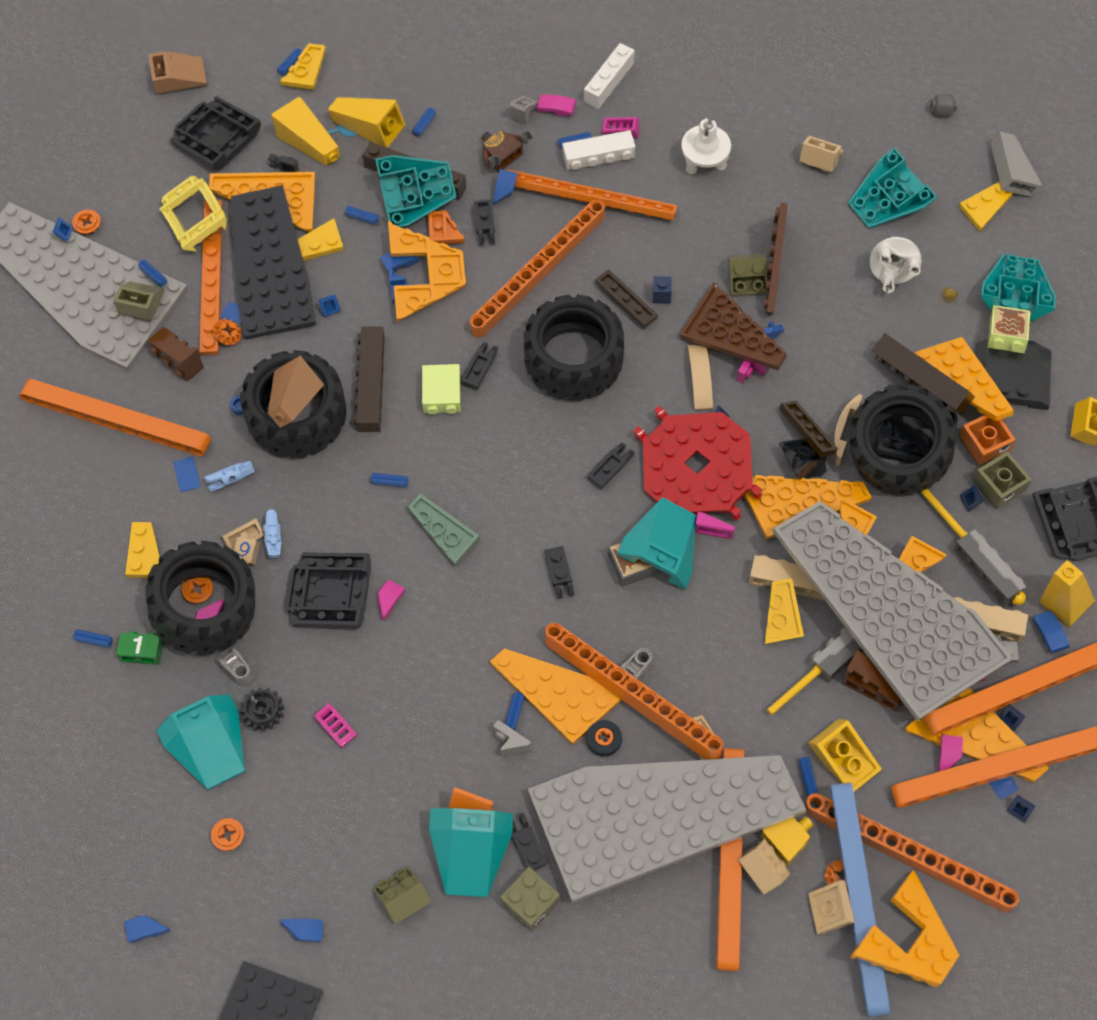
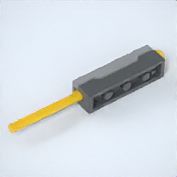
(983, 560)
(824, 663)

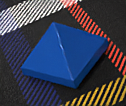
(62, 229)
(329, 305)

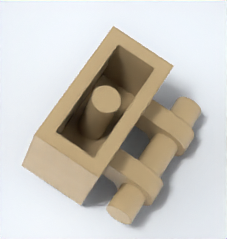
(820, 153)
(764, 866)

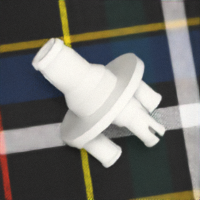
(705, 147)
(895, 261)

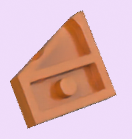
(443, 229)

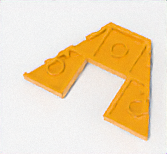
(444, 267)
(916, 553)
(932, 951)

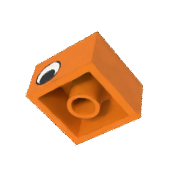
(986, 438)

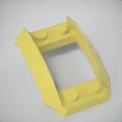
(205, 227)

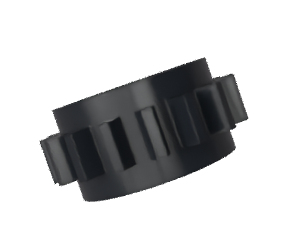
(259, 699)

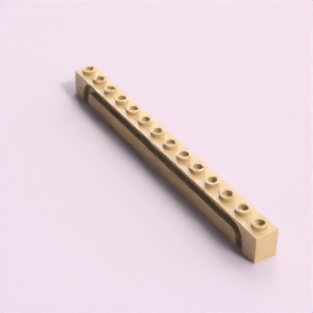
(1000, 621)

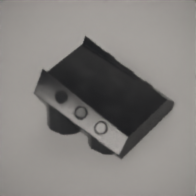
(803, 458)

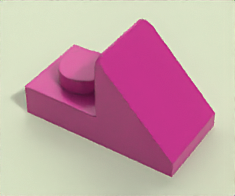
(747, 369)

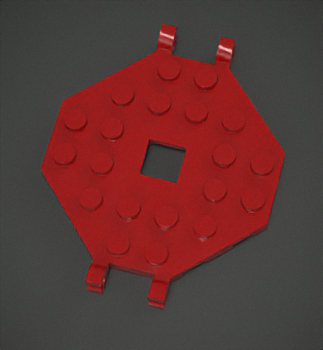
(719, 482)

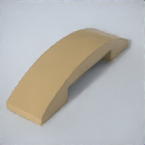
(700, 377)
(848, 412)

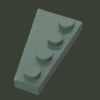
(446, 531)

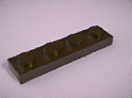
(626, 299)
(808, 429)

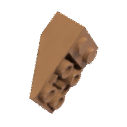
(176, 71)

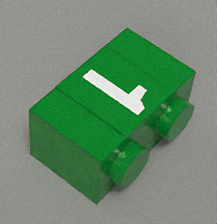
(140, 648)

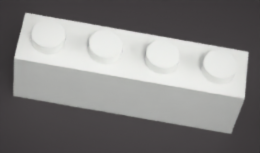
(609, 76)
(598, 150)

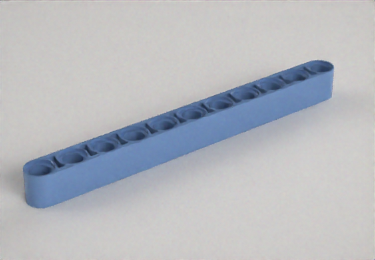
(859, 893)

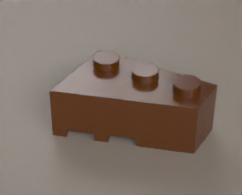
(175, 354)
(867, 680)

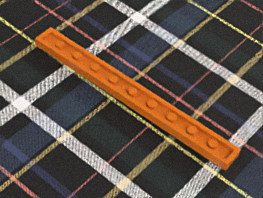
(586, 193)
(210, 288)

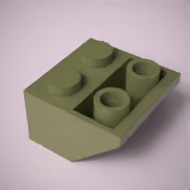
(747, 274)
(138, 300)
(401, 894)

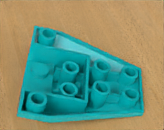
(413, 187)
(890, 192)
(1019, 285)
(663, 540)
(206, 739)
(469, 847)

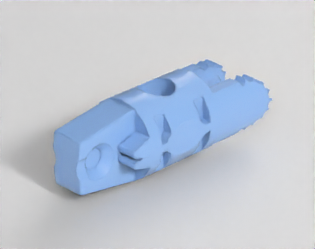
(229, 475)
(272, 535)

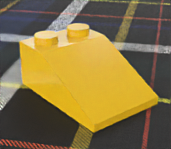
(1085, 421)
(845, 754)

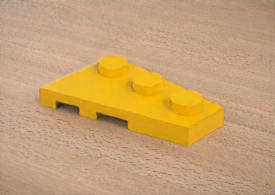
(307, 68)
(984, 205)
(321, 241)
(142, 550)
(783, 613)

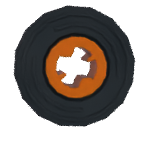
(600, 747)

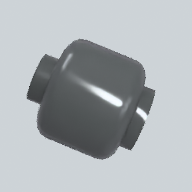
(943, 105)

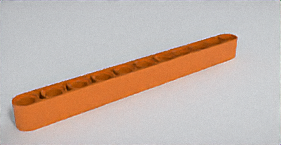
(546, 258)
(115, 417)
(1012, 690)
(635, 699)
(995, 768)
(921, 853)
(729, 896)

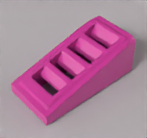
(621, 121)
(711, 526)
(323, 713)

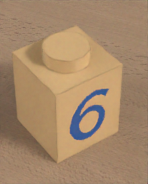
(247, 549)

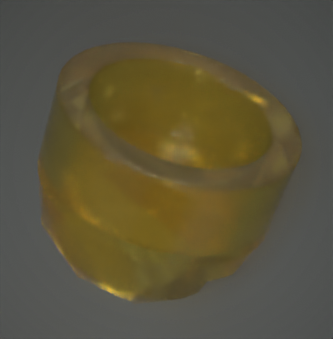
(950, 293)

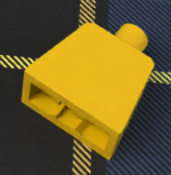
(788, 838)

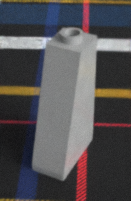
(1013, 166)

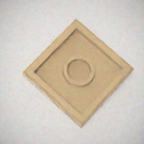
(831, 907)

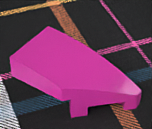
(388, 596)

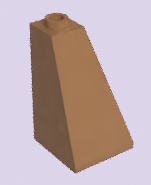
(292, 390)

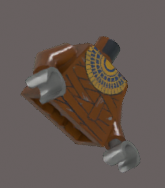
(503, 148)

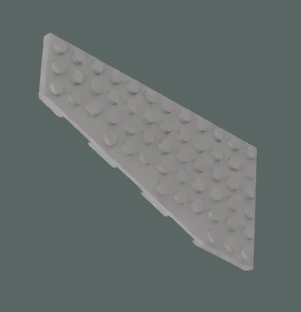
(78, 285)
(898, 616)
(642, 817)

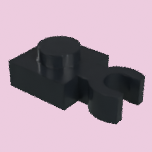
(286, 164)

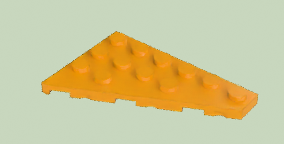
(298, 188)
(960, 364)
(788, 497)
(561, 696)
(981, 737)

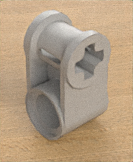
(234, 665)
(635, 667)

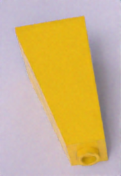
(370, 118)
(303, 131)
(1067, 594)

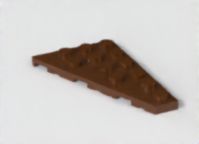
(775, 252)
(727, 329)

